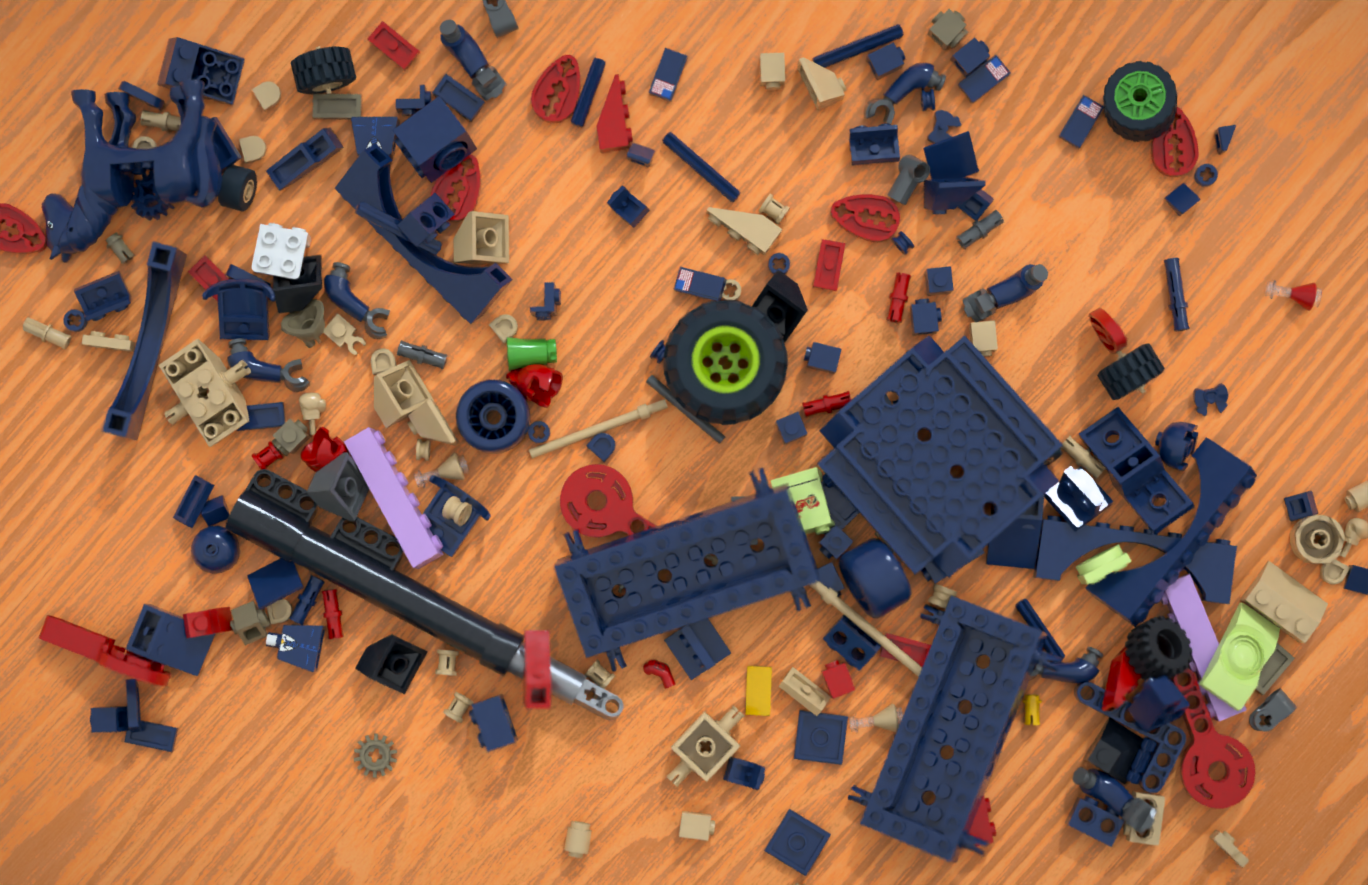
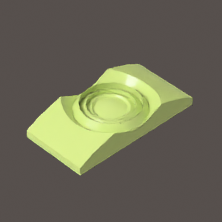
(1240, 657)

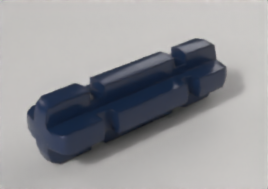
(1141, 760)

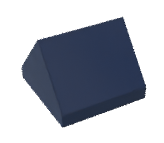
(215, 511)

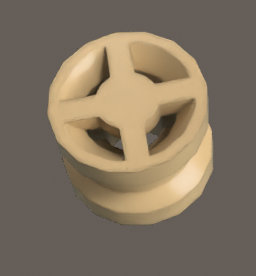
(457, 510)
(941, 596)

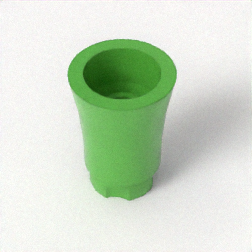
(530, 351)

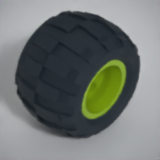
(725, 324)

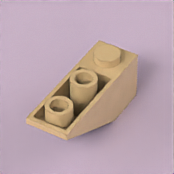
(752, 228)

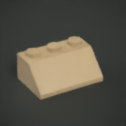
(1285, 602)

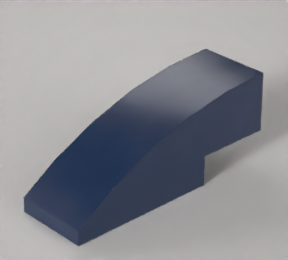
(304, 158)

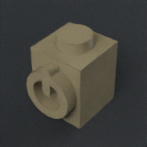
(948, 29)
(290, 436)
(249, 622)

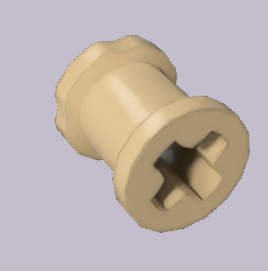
(774, 209)
(450, 670)
(599, 675)
(458, 707)

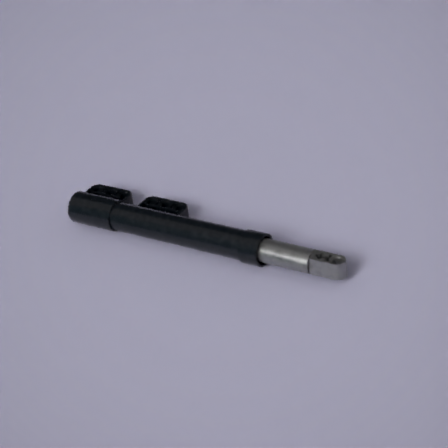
(372, 575)

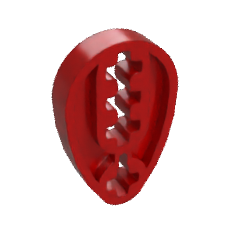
(544, 89)
(1188, 147)
(470, 182)
(873, 204)
(26, 225)
(1108, 330)

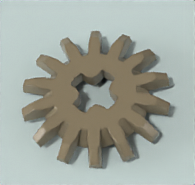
(366, 760)

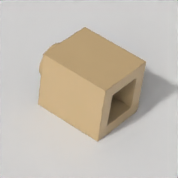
(772, 70)
(984, 337)
(696, 825)

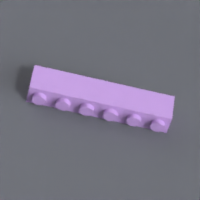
(394, 498)
(1189, 612)

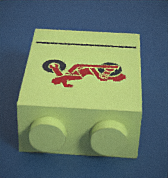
(809, 499)

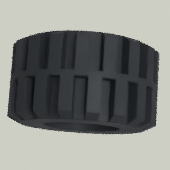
(1158, 648)

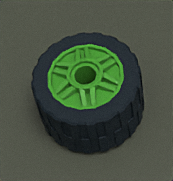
(1138, 83)

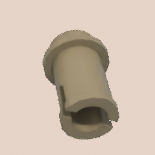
(119, 247)

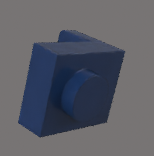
(409, 107)
(627, 206)
(834, 543)
(744, 773)

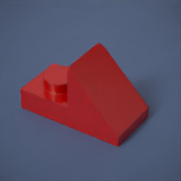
(207, 622)

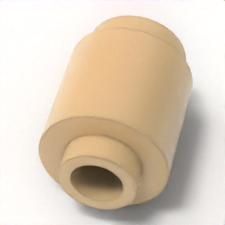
(1357, 497)
(578, 839)

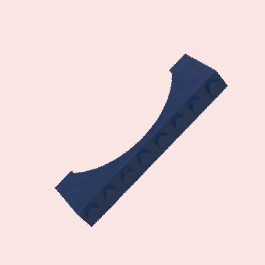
(164, 275)
(465, 288)
(1222, 484)
(1062, 545)

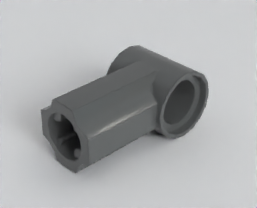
(911, 173)

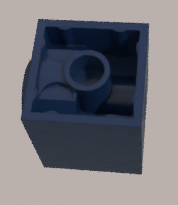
(433, 140)

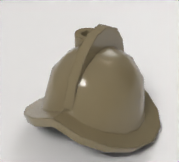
(306, 323)

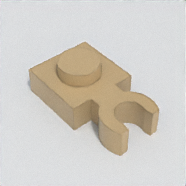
(342, 332)
(1225, 842)

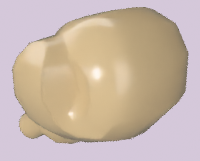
(311, 407)
(1355, 531)

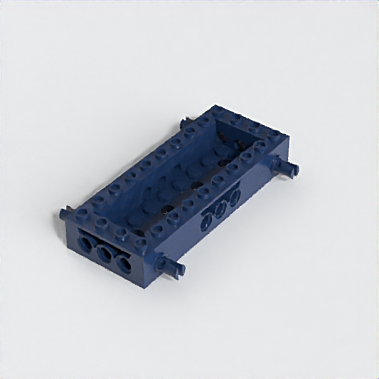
(695, 589)
(935, 721)

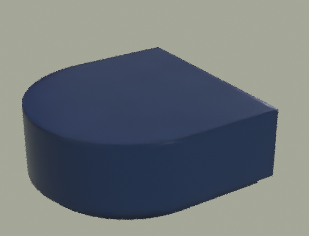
(602, 446)

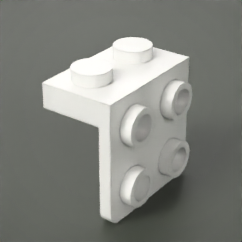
(280, 251)

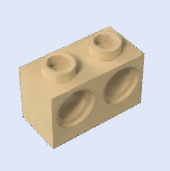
(1153, 834)

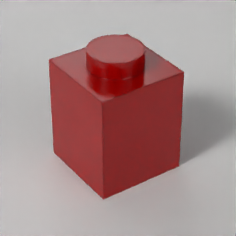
(837, 679)

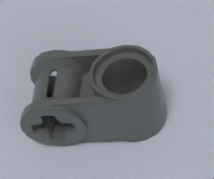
(500, 17)
(1275, 708)

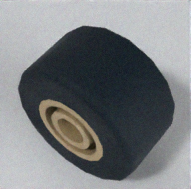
(237, 188)

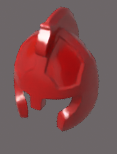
(537, 383)
(322, 450)

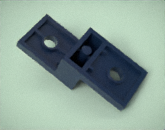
(1136, 470)

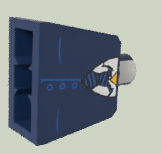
(375, 130)
(299, 645)

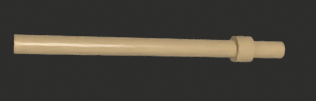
(642, 411)
(830, 596)

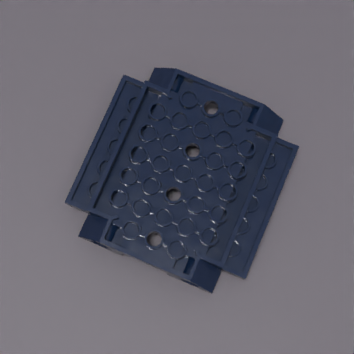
(907, 483)

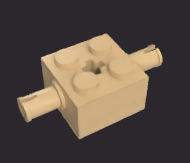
(689, 746)

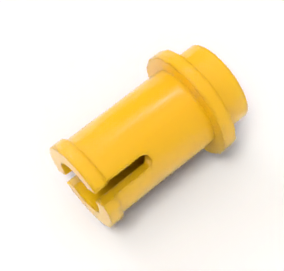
(1032, 707)

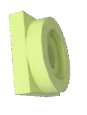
(1101, 564)

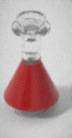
(1305, 295)

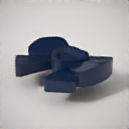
(943, 120)
(1203, 397)

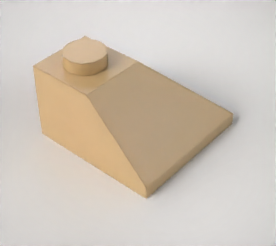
(821, 83)
(482, 239)
(398, 393)
(431, 424)

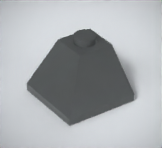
(339, 487)

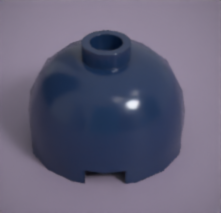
(1177, 444)
(223, 542)

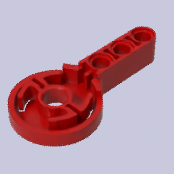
(616, 513)
(102, 651)
(1211, 748)

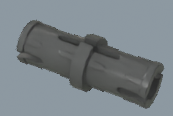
(980, 229)
(422, 354)

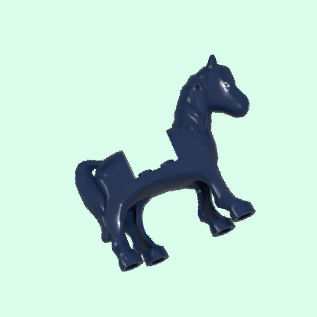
(182, 168)

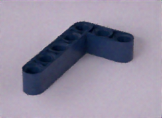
(1160, 736)

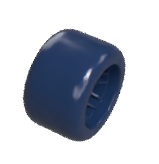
(474, 410)
(875, 578)

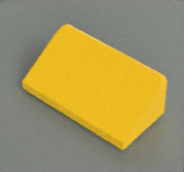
(758, 690)

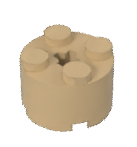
(1329, 545)

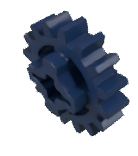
(145, 202)

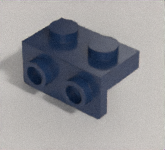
(874, 144)
(103, 296)
(552, 298)

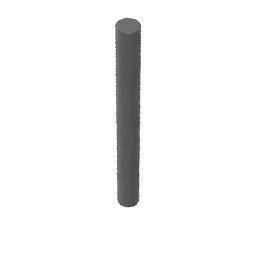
(666, 393)

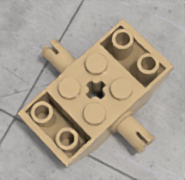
(190, 375)

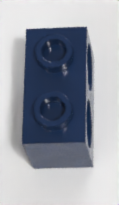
(425, 220)
(848, 645)
(1093, 825)

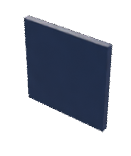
(951, 157)
(274, 582)

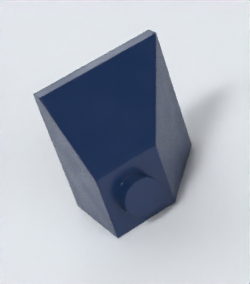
(949, 193)

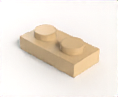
(98, 340)
(804, 691)

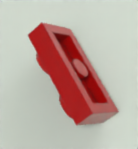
(393, 45)
(829, 265)
(207, 273)
(916, 650)

